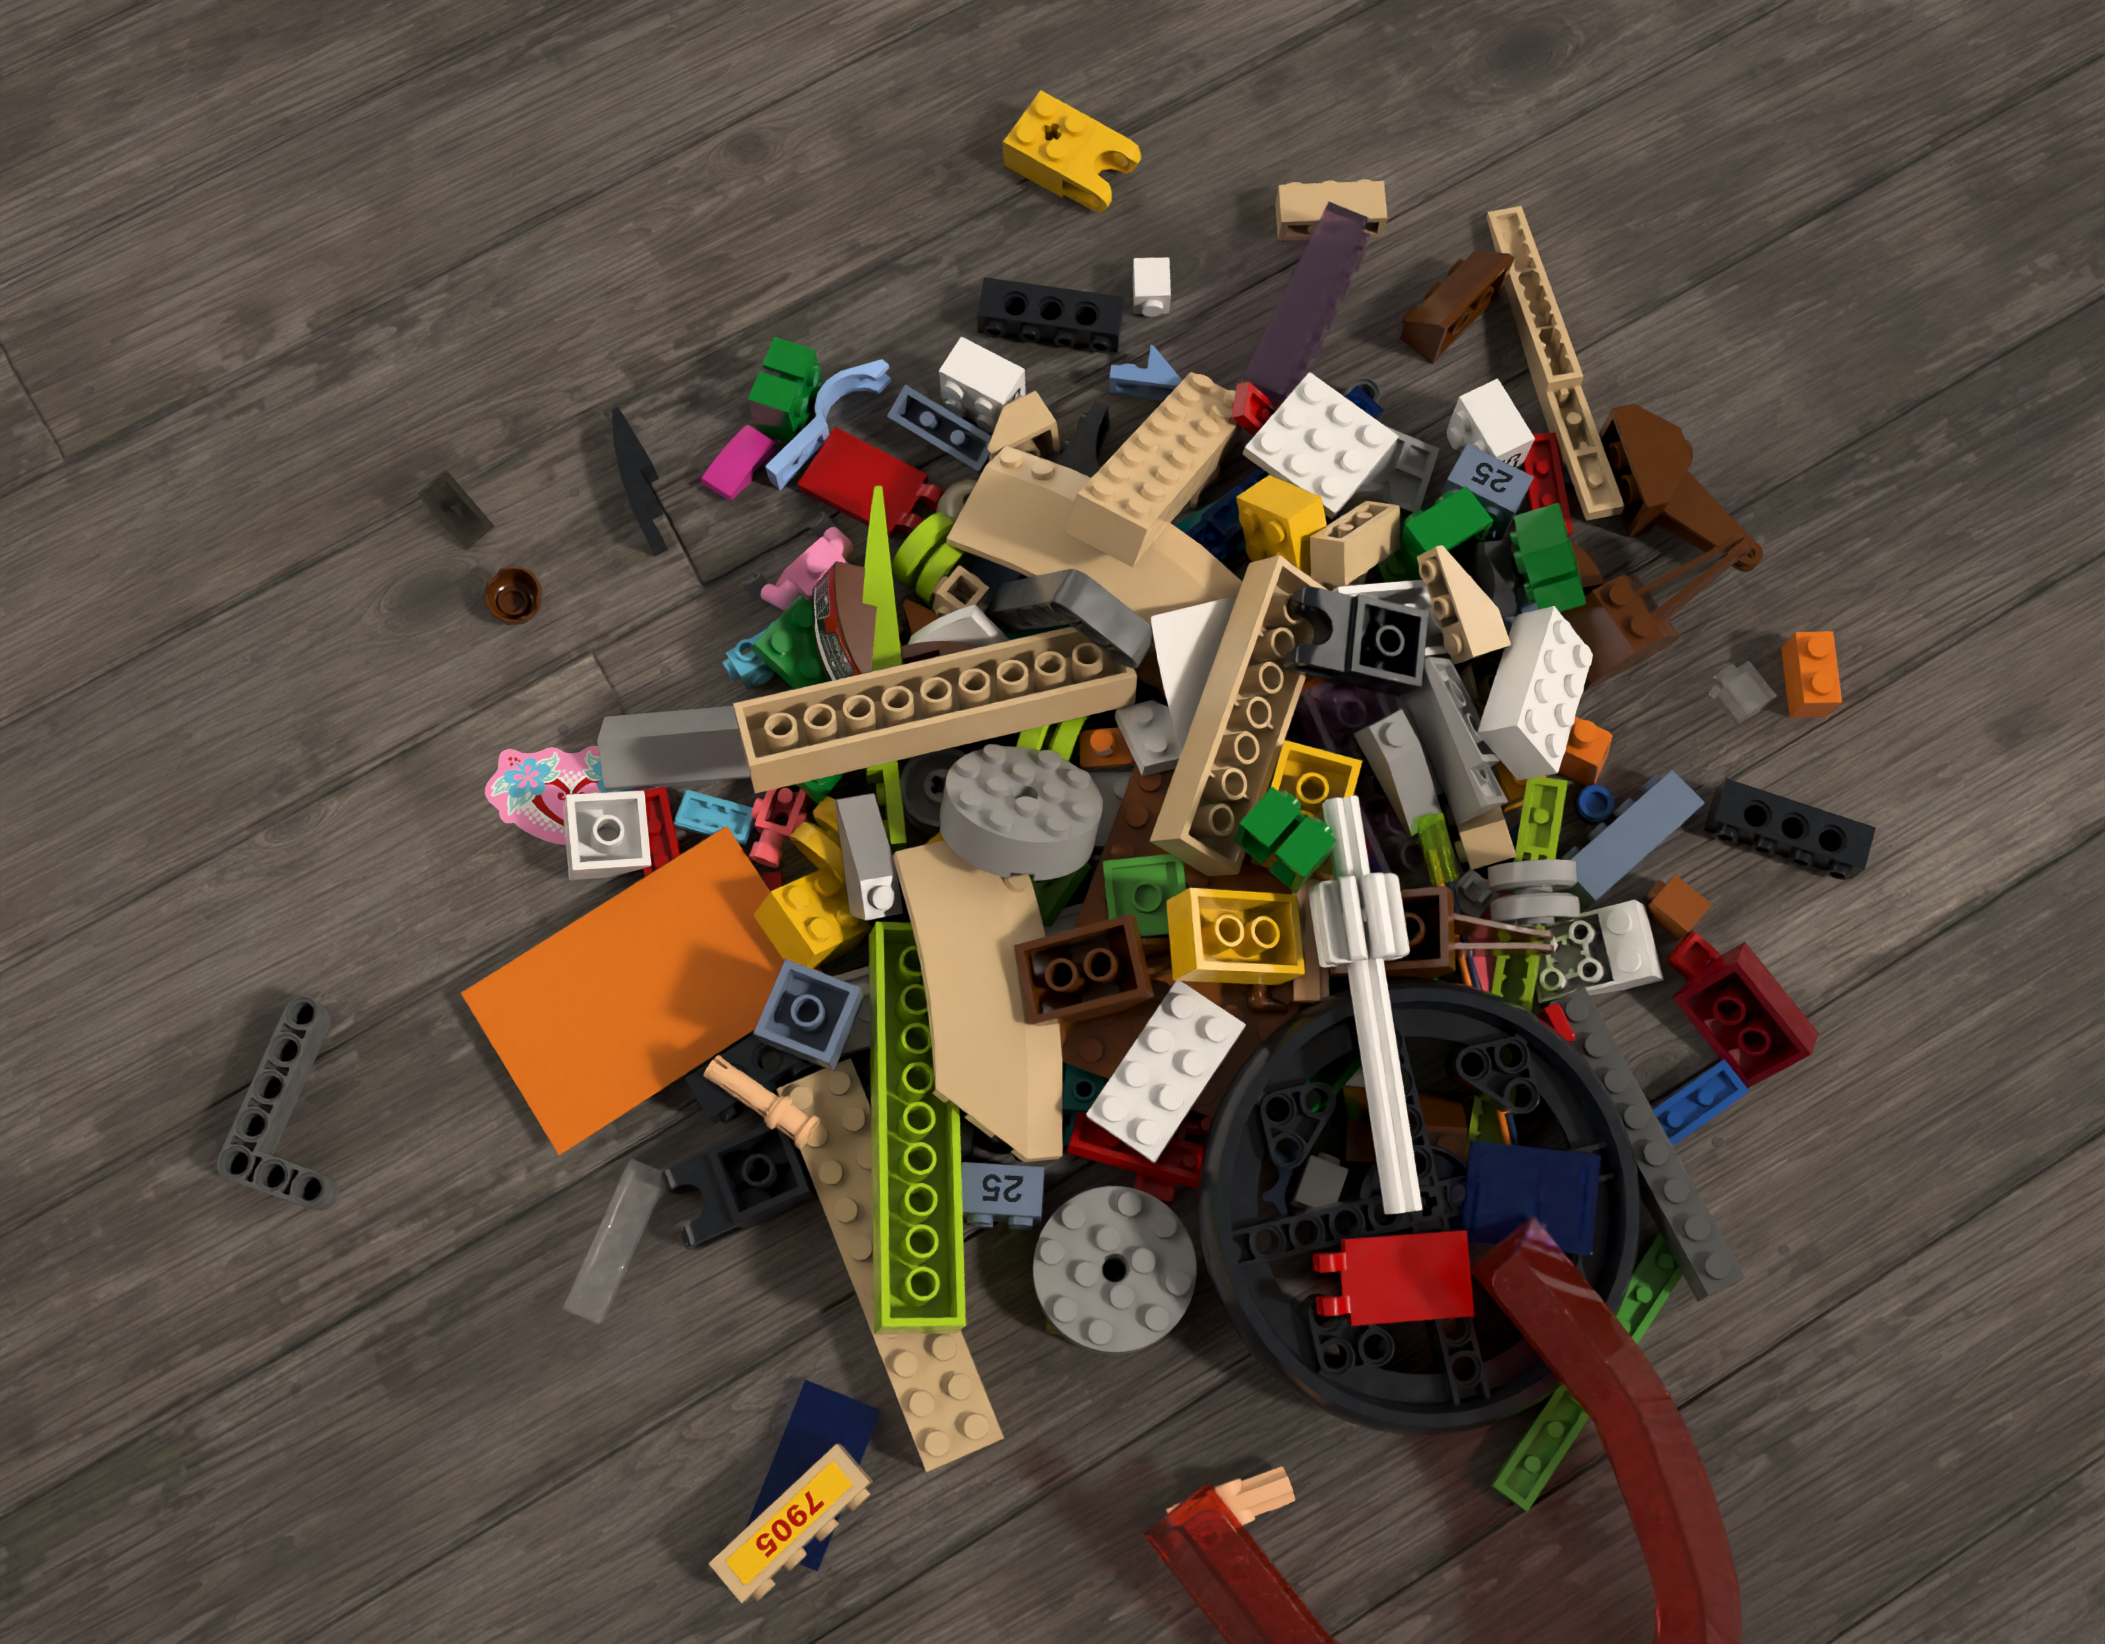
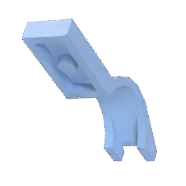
(808, 442)

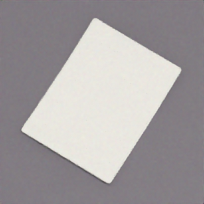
(1185, 653)

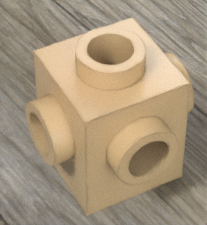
(958, 592)

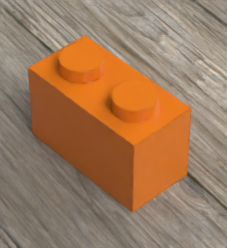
(1811, 674)

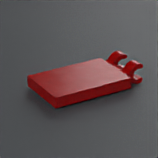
(849, 470)
(1399, 1278)

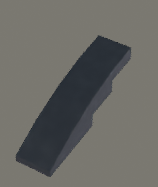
(636, 474)

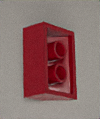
(1746, 1016)

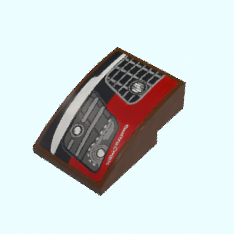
(842, 622)

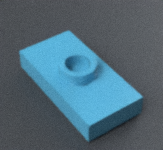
(709, 814)

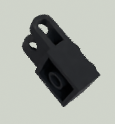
(1360, 641)
(731, 1188)

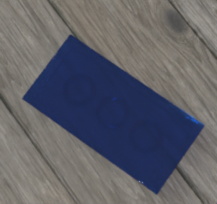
(815, 1426)

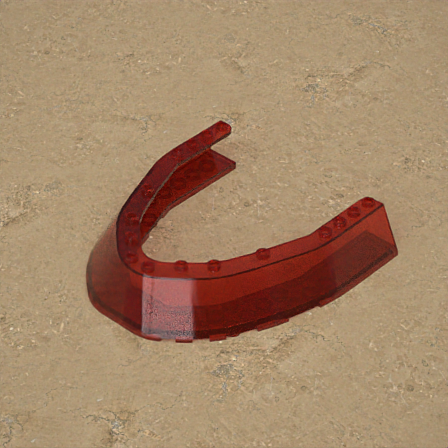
(1636, 1424)

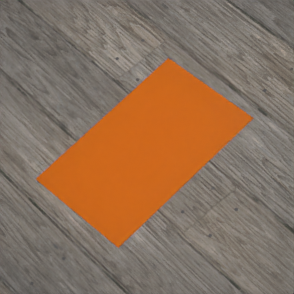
(633, 991)

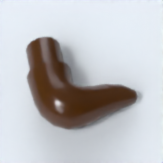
(1261, 1003)

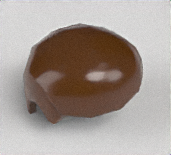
(513, 595)

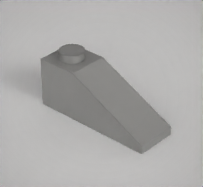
(1400, 768)
(867, 859)

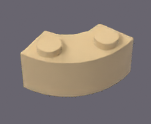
(1483, 838)

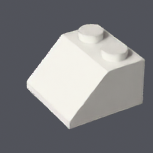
(606, 834)

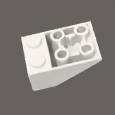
(1600, 951)

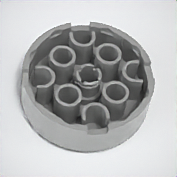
(1020, 812)
(1124, 1228)

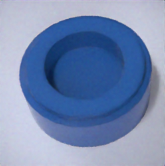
(1594, 804)

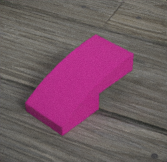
(737, 461)

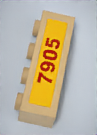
(791, 1523)

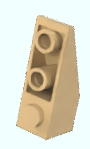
(1465, 613)

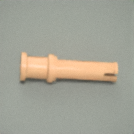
(776, 1110)

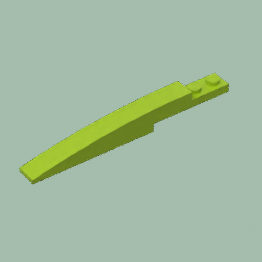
(879, 592)
(1517, 974)

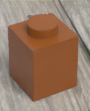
(1675, 906)

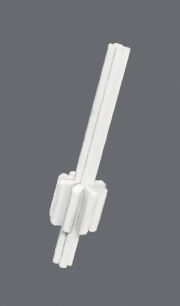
(1359, 927)

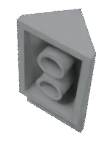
(1450, 735)
(671, 749)

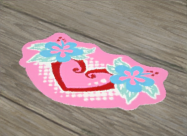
(533, 787)

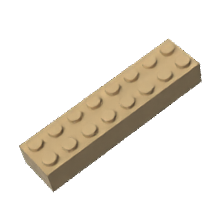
(1156, 470)
(1237, 722)

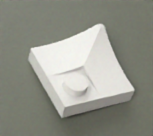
(964, 626)

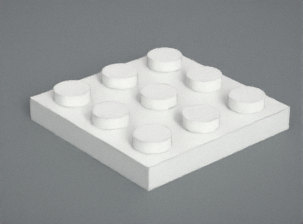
(1321, 443)

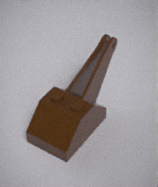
(1657, 489)
(1626, 623)
(1432, 941)
(1088, 971)

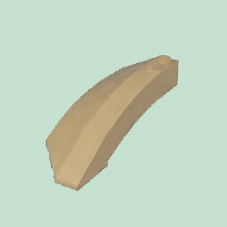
(1020, 522)
(977, 1008)

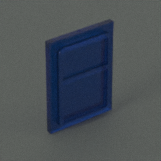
(1520, 1182)

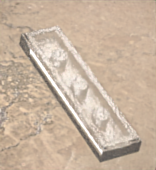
(615, 1242)

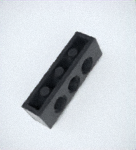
(1038, 301)
(1847, 837)
(746, 1058)

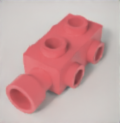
(766, 812)

